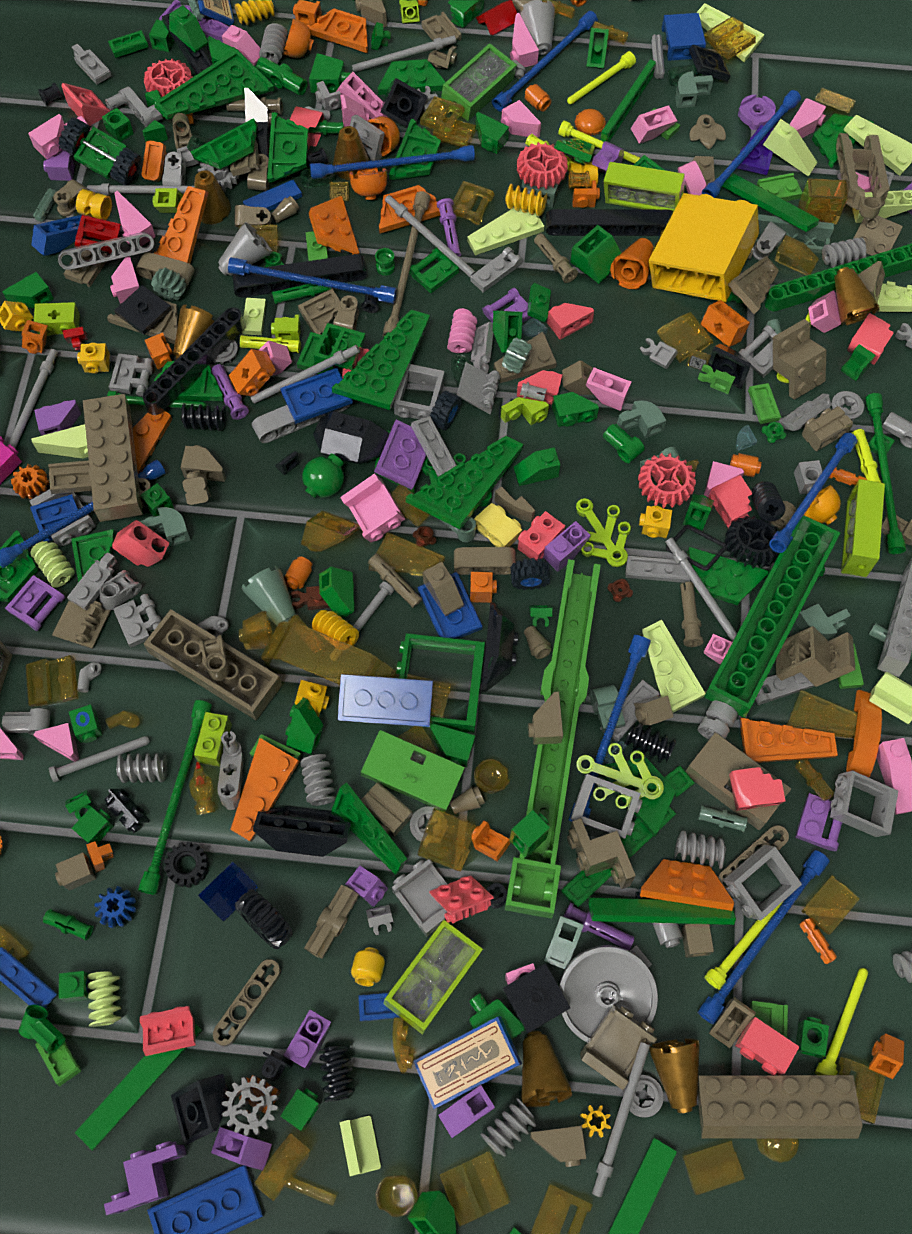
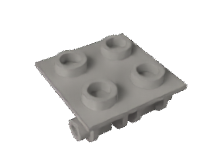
(478, 387)

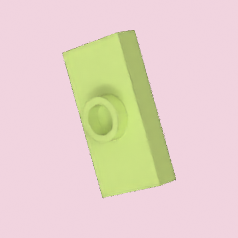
(254, 316)

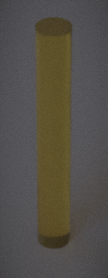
(312, 1191)

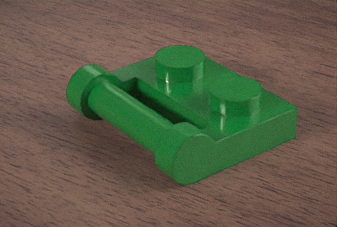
(437, 274)

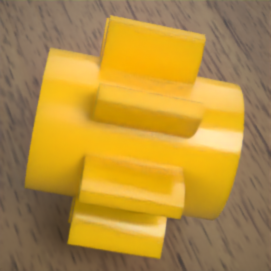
(602, 1124)

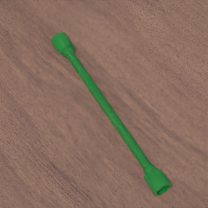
(895, 542)
(151, 879)

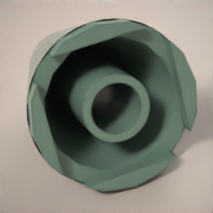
(271, 594)

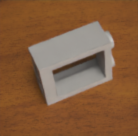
(422, 376)
(586, 787)
(883, 806)
(780, 869)

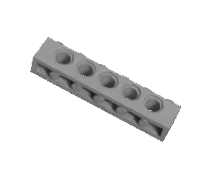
(898, 640)

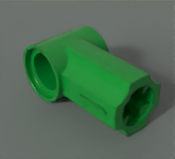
(626, 447)
(37, 1027)

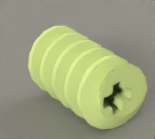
(52, 563)
(104, 998)

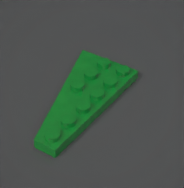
(215, 86)
(385, 365)
(465, 486)

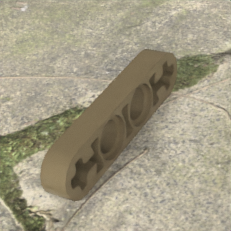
(751, 850)
(244, 1000)

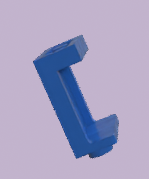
(682, 33)

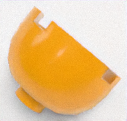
(824, 506)

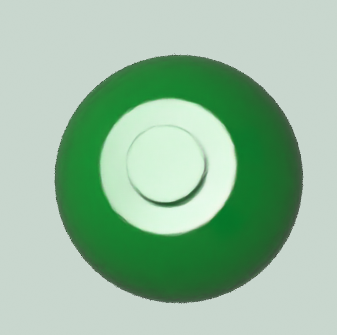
(323, 476)

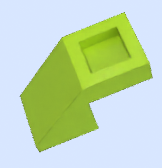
(409, 11)
(532, 410)

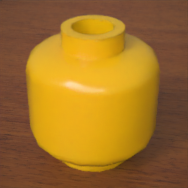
(368, 967)

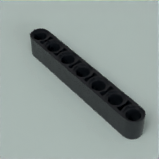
(614, 221)
(340, 269)
(216, 339)

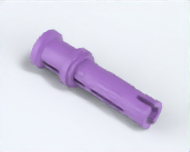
(448, 221)
(232, 398)
(599, 928)

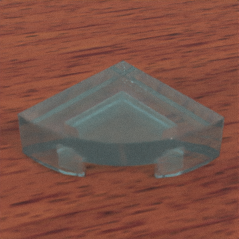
(533, 328)
(745, 438)
(610, 759)

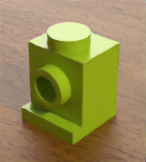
(167, 199)
(287, 328)

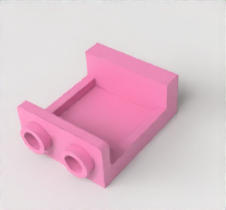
(373, 508)

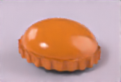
(590, 122)

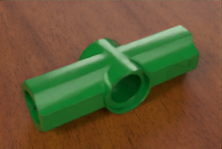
(282, 76)

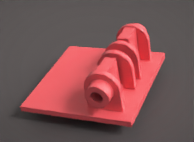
(462, 898)

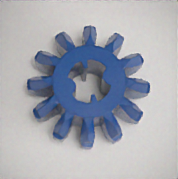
(108, 914)

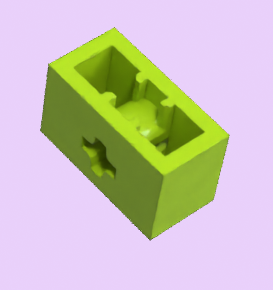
(57, 316)
(209, 744)

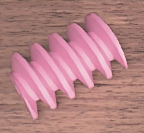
(462, 331)

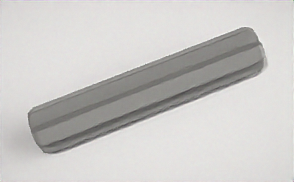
(657, 50)

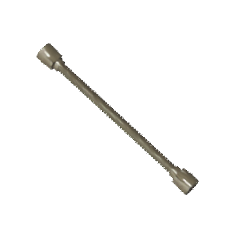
(420, 205)

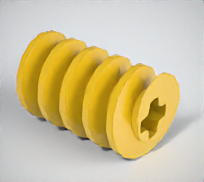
(254, 9)
(525, 201)
(335, 627)

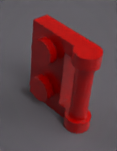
(96, 229)

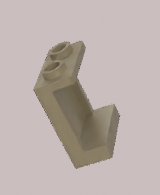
(616, 1044)

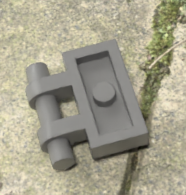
(125, 371)
(131, 622)

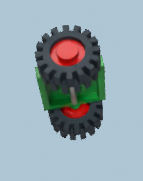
(99, 151)

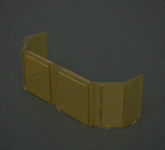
(321, 654)

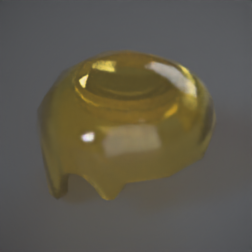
(491, 776)
(778, 1149)
(396, 1195)

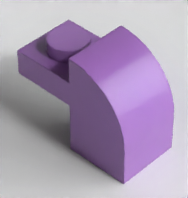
(607, 154)

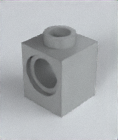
(807, 470)

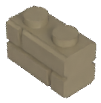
(826, 428)
(196, 487)
(387, 809)

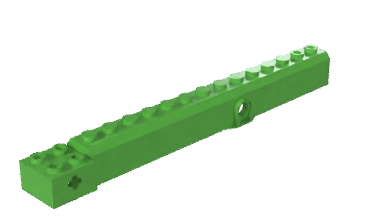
(536, 878)

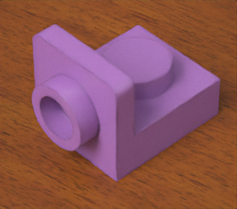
(367, 886)

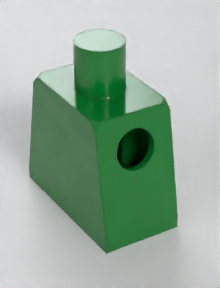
(327, 70)
(487, 1012)

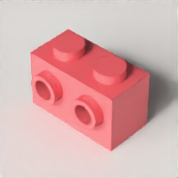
(540, 534)
(767, 1047)

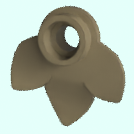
(707, 133)

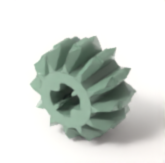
(168, 284)
(516, 355)

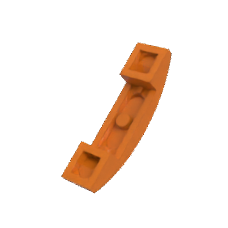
(866, 735)

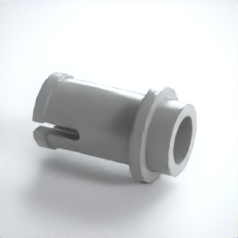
(531, 391)

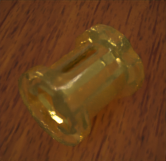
(579, 179)

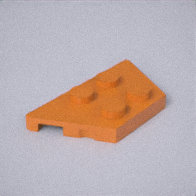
(342, 29)
(391, 221)
(333, 226)
(687, 884)

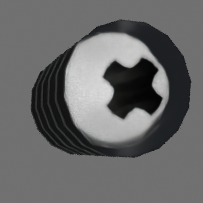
(203, 418)
(768, 501)
(650, 743)
(336, 1073)

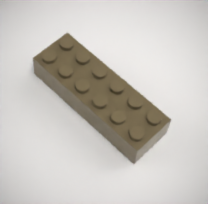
(112, 458)
(246, 687)
(779, 1107)

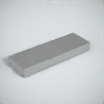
(433, 445)
(655, 569)
(641, 692)

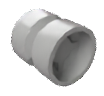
(718, 719)

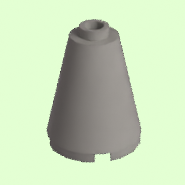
(540, 23)
(245, 246)

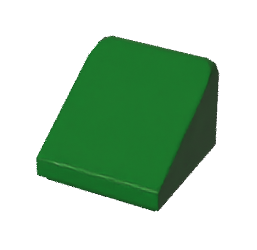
(151, 97)
(155, 132)

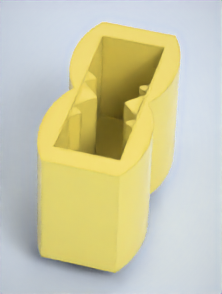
(497, 526)

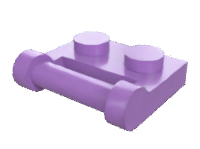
(519, 305)
(30, 598)
(813, 822)

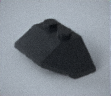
(349, 437)
(498, 648)
(302, 830)

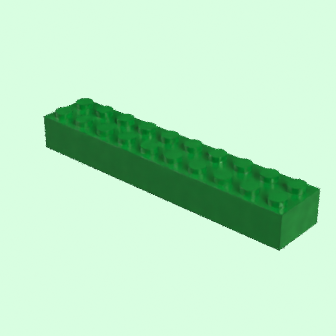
(772, 616)

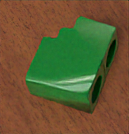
(465, 11)

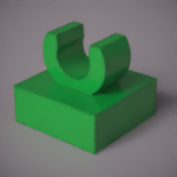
(378, 36)
(540, 611)
(78, 802)

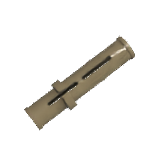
(388, 573)

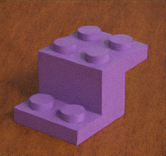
(145, 1177)

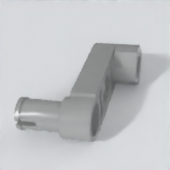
(128, 97)
(230, 785)

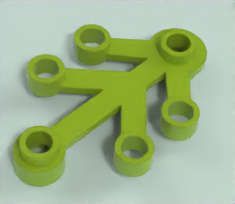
(604, 535)
(624, 776)

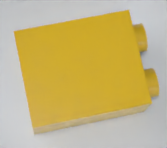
(704, 246)

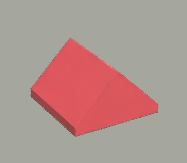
(84, 103)

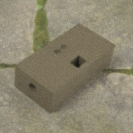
(712, 771)

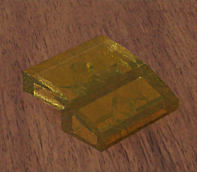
(729, 37)
(835, 100)
(684, 335)
(51, 681)
(446, 839)
(474, 1188)

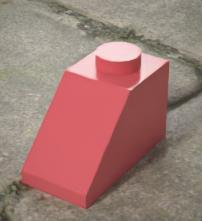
(569, 319)
(543, 379)

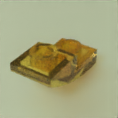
(414, 514)
(402, 1055)

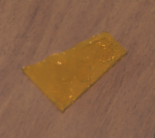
(407, 556)
(822, 715)

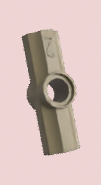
(331, 922)

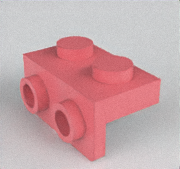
(168, 1030)

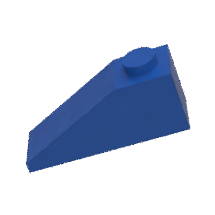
(55, 235)

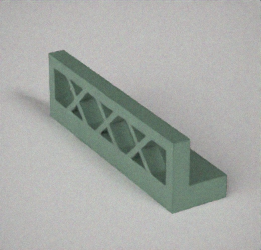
(821, 232)

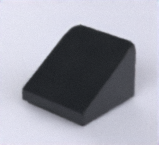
(288, 463)

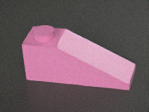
(523, 45)
(361, 93)
(808, 117)
(132, 220)
(897, 771)

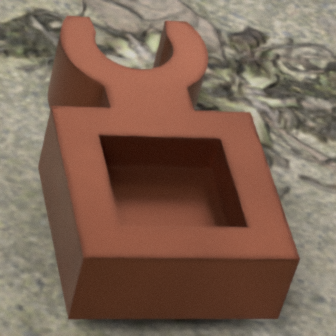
(310, 598)

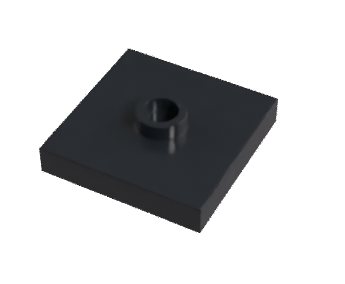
(709, 63)
(143, 309)
(536, 998)

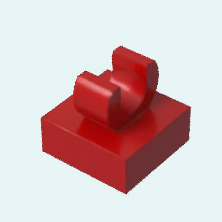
(75, 337)

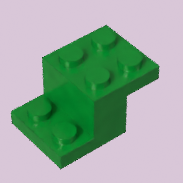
(324, 346)

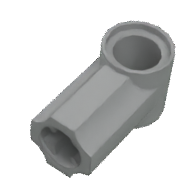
(900, 428)
(26, 722)

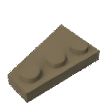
(539, 359)

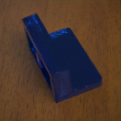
(226, 890)

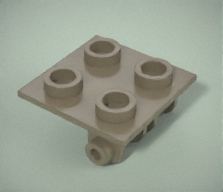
(878, 234)
(81, 625)

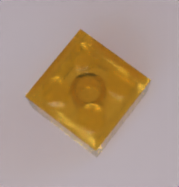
(824, 199)

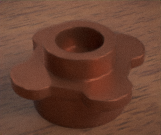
(424, 536)
(620, 584)

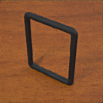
(707, 537)

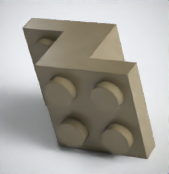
(799, 359)
(815, 656)
(601, 854)

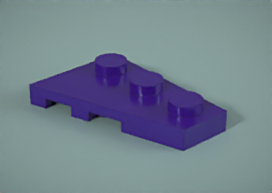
(759, 158)

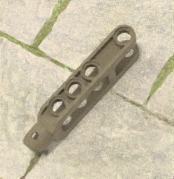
(863, 159)

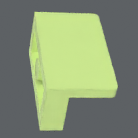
(893, 696)
(360, 1145)

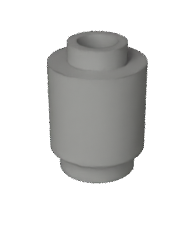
(668, 934)

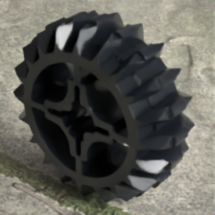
(750, 540)
(264, 919)

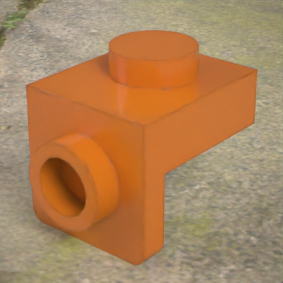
(585, 197)
(489, 841)

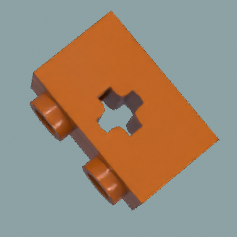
(725, 323)
(252, 372)

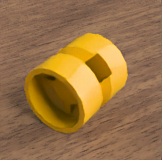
(579, 168)
(93, 204)

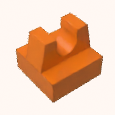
(99, 855)

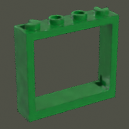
(452, 646)

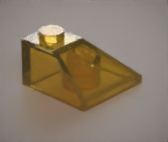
(326, 530)

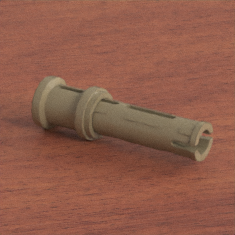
(273, 105)
(559, 262)
(691, 623)

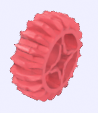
(166, 76)
(542, 165)
(668, 491)

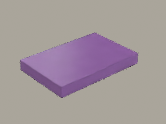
(401, 456)

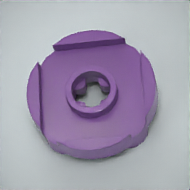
(752, 118)

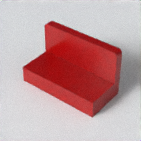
(498, 17)

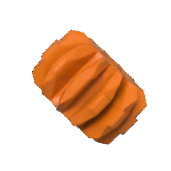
(29, 481)

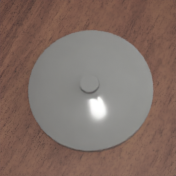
(603, 979)

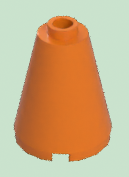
(632, 265)

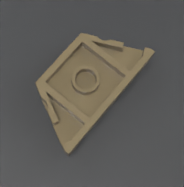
(167, 324)

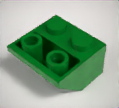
(595, 254)

